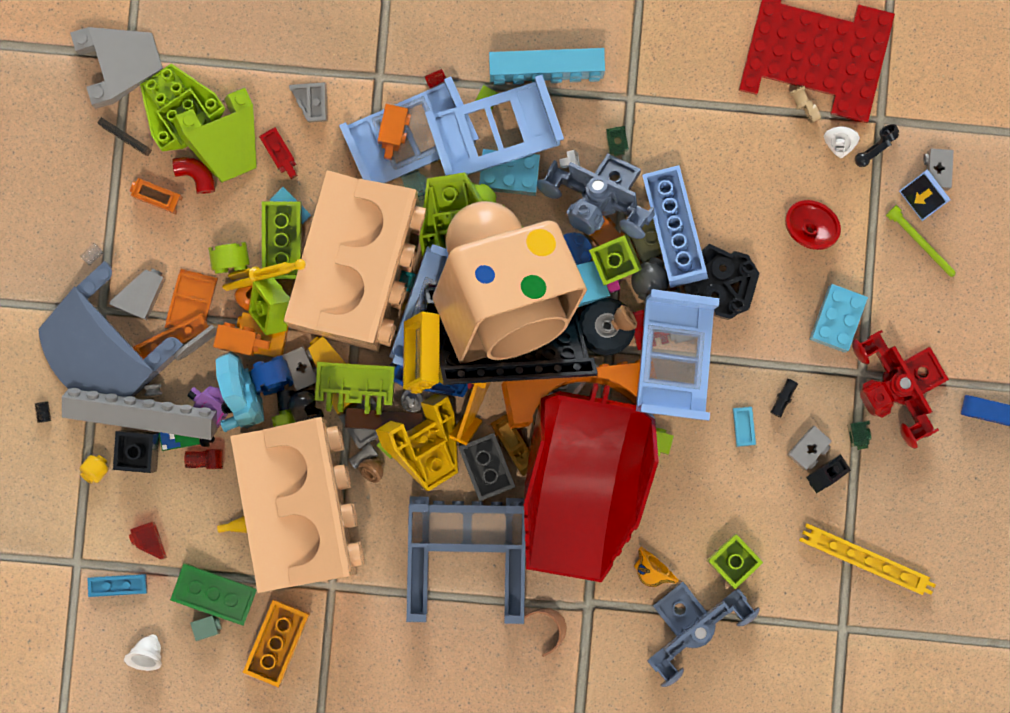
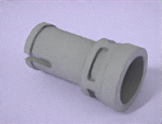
(367, 452)

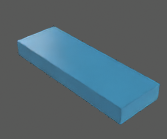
(117, 585)

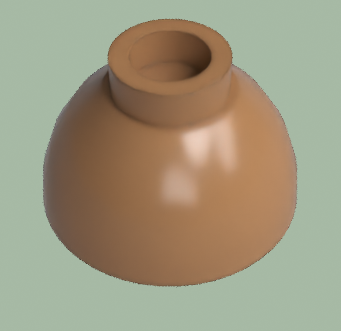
(624, 319)
(372, 469)

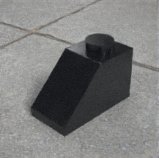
(828, 474)

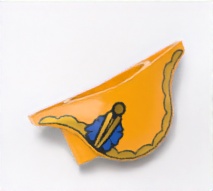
(652, 570)

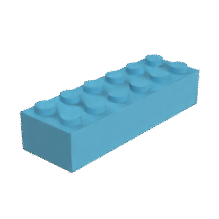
(552, 64)

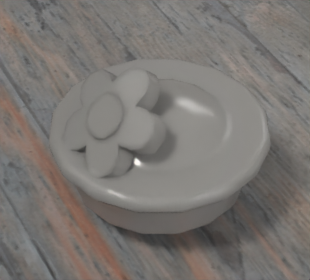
(411, 401)

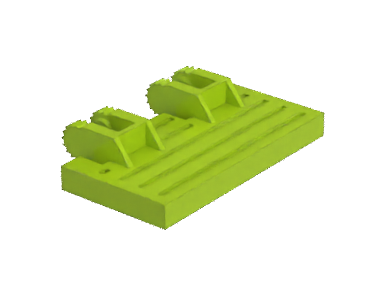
(355, 382)

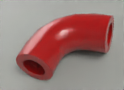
(197, 170)

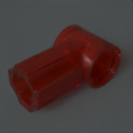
(204, 459)

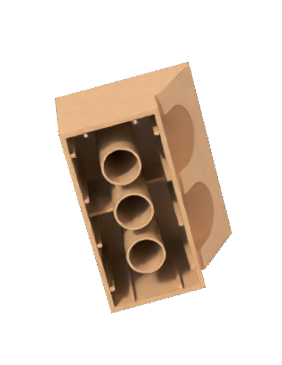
(356, 261)
(296, 504)

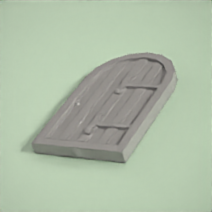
(195, 343)

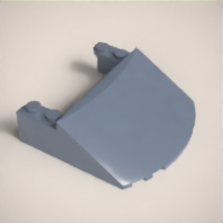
(91, 352)

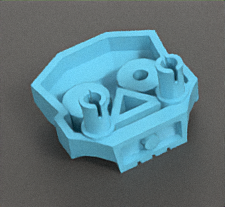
(238, 393)

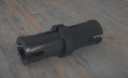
(784, 398)

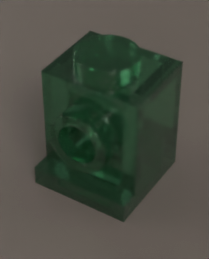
(613, 148)
(859, 435)

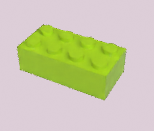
(281, 234)

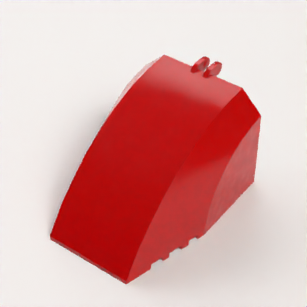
(586, 482)

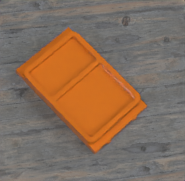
(190, 297)

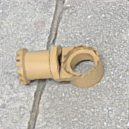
(803, 102)

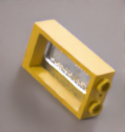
(421, 352)

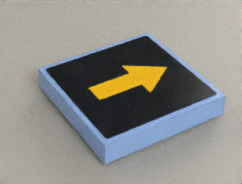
(924, 195)

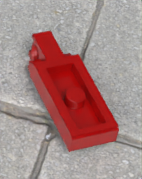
(279, 152)

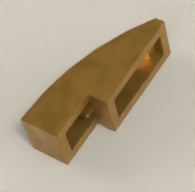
(512, 443)

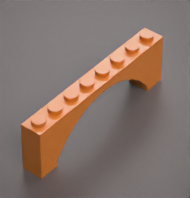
(525, 395)

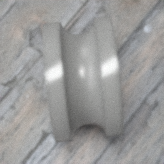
(152, 390)

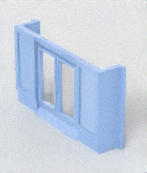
(534, 117)

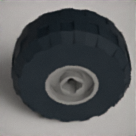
(598, 330)

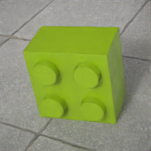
(615, 259)
(269, 305)
(734, 561)

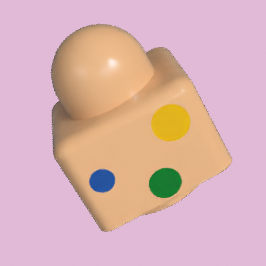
(505, 284)

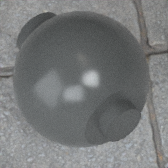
(650, 277)

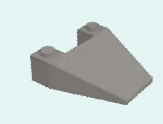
(124, 59)

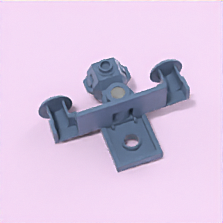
(599, 195)

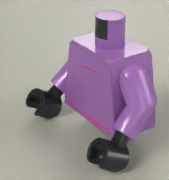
(212, 399)

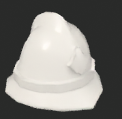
(145, 654)

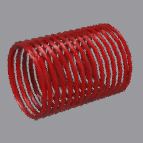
(438, 81)

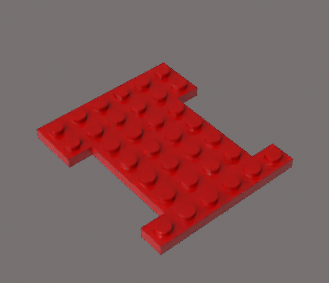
(820, 54)

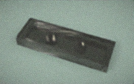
(124, 136)

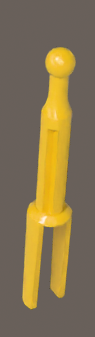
(256, 274)

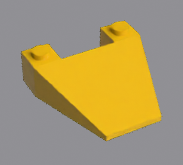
(425, 449)

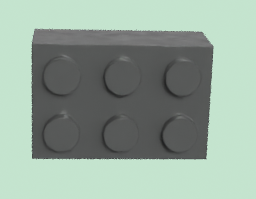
(486, 467)

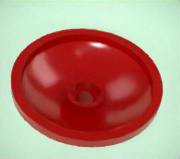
(812, 225)

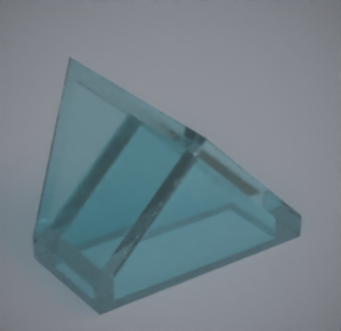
(415, 181)

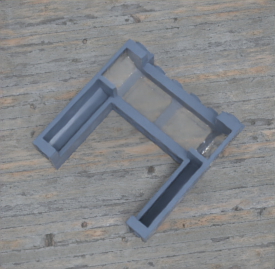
(466, 530)

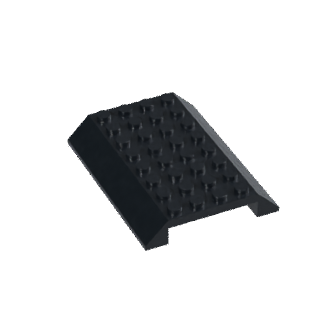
(560, 358)

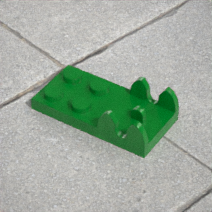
(213, 594)

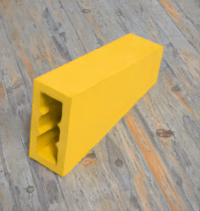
(323, 352)

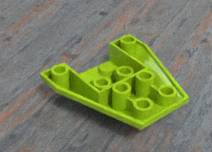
(171, 94)

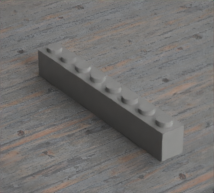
(139, 413)

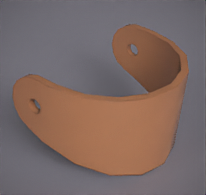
(558, 619)

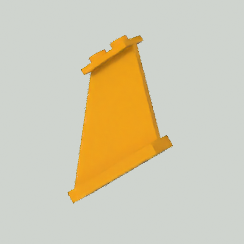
(469, 423)

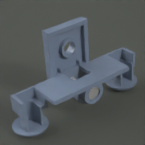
(694, 626)

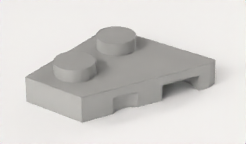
(312, 100)

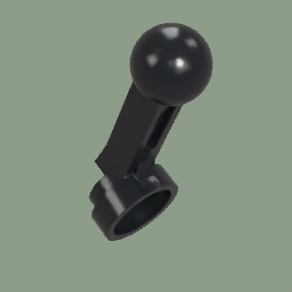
(888, 134)

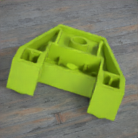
(226, 143)
(443, 200)

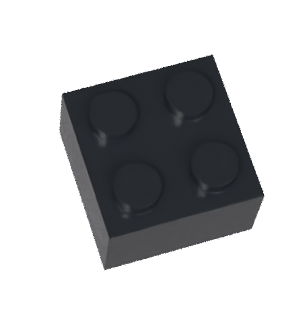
(136, 451)

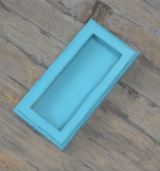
(744, 426)

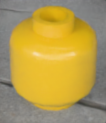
(93, 469)

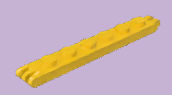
(867, 560)

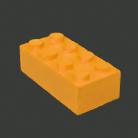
(276, 643)

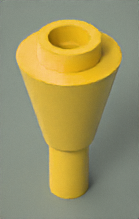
(236, 525)

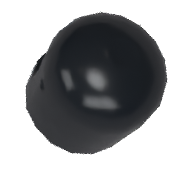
(302, 406)

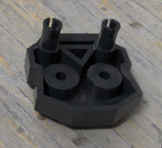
(738, 269)

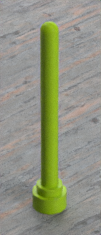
(896, 215)

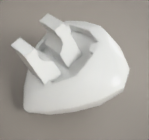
(841, 140)

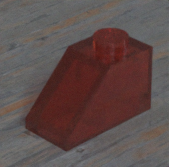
(148, 540)

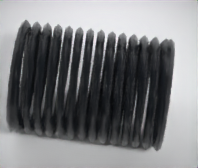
(45, 412)

